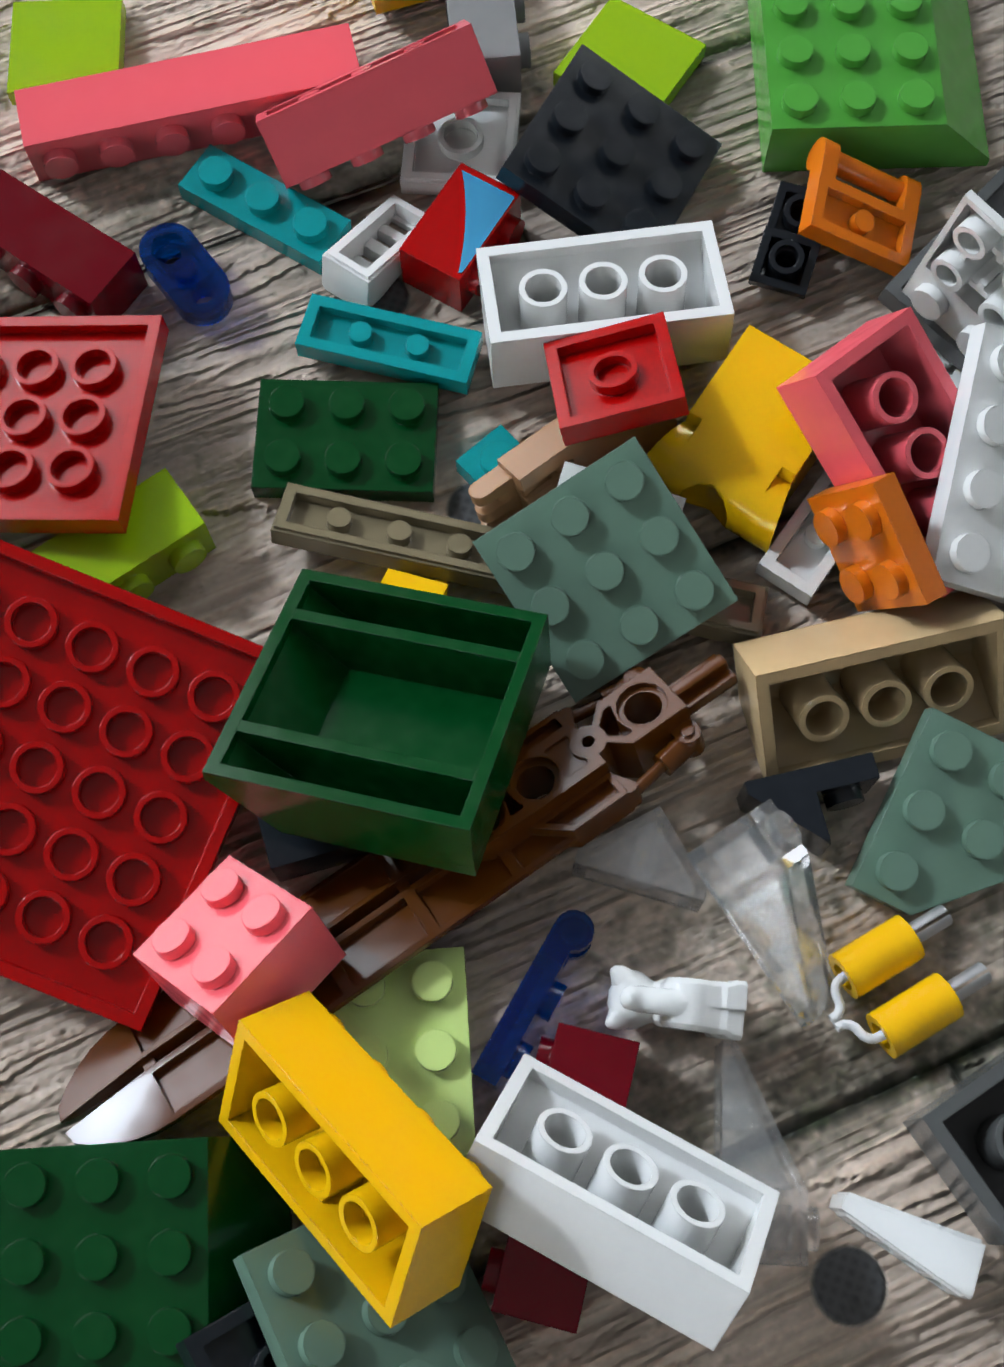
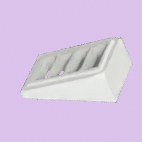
(354, 277)
(932, 1250)

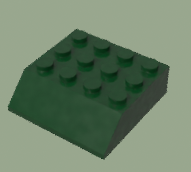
(385, 719)
(125, 1247)

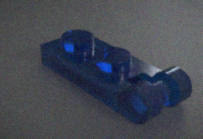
(535, 997)

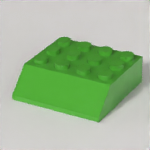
(870, 74)

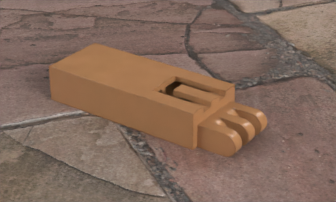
(536, 467)

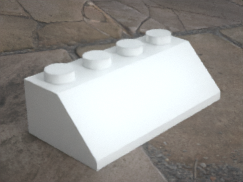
(599, 280)
(622, 1201)

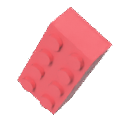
(878, 408)

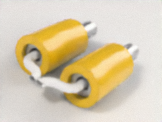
(917, 1010)

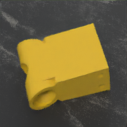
(740, 442)

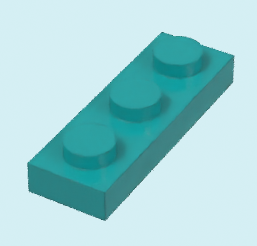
(263, 207)
(389, 343)

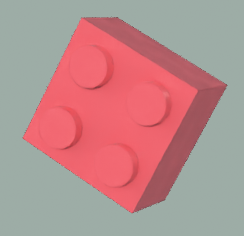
(238, 948)

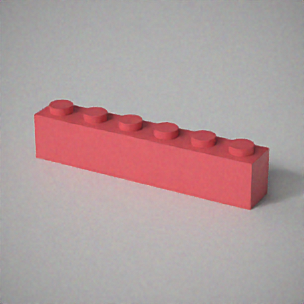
(173, 102)

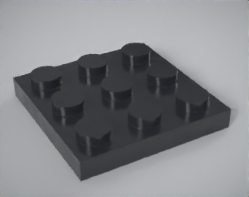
(607, 153)

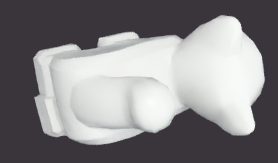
(676, 1003)

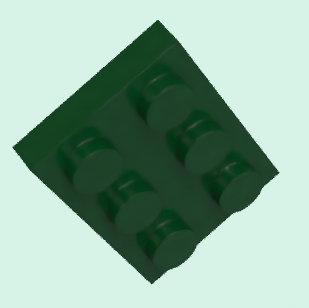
(347, 438)

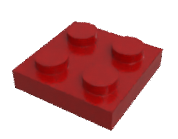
(615, 379)

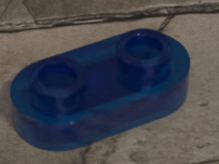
(190, 277)

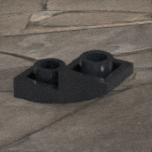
(784, 256)

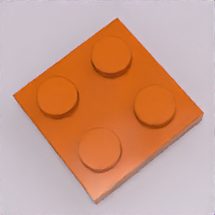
(876, 544)

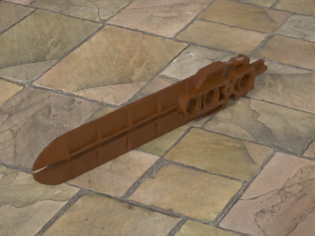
(396, 908)

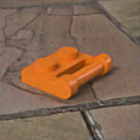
(856, 221)

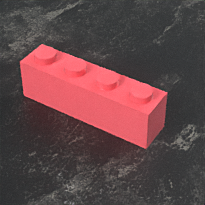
(377, 105)

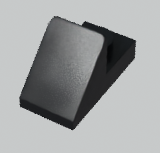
(801, 792)

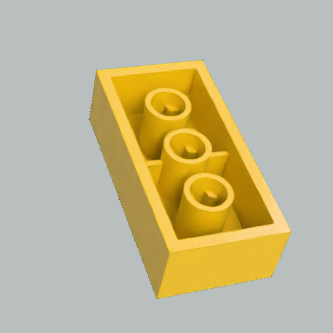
(353, 1156)

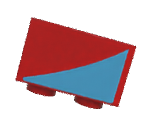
(464, 216)

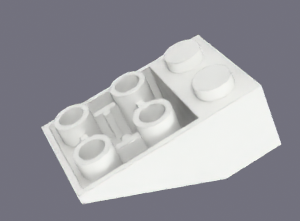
(963, 272)

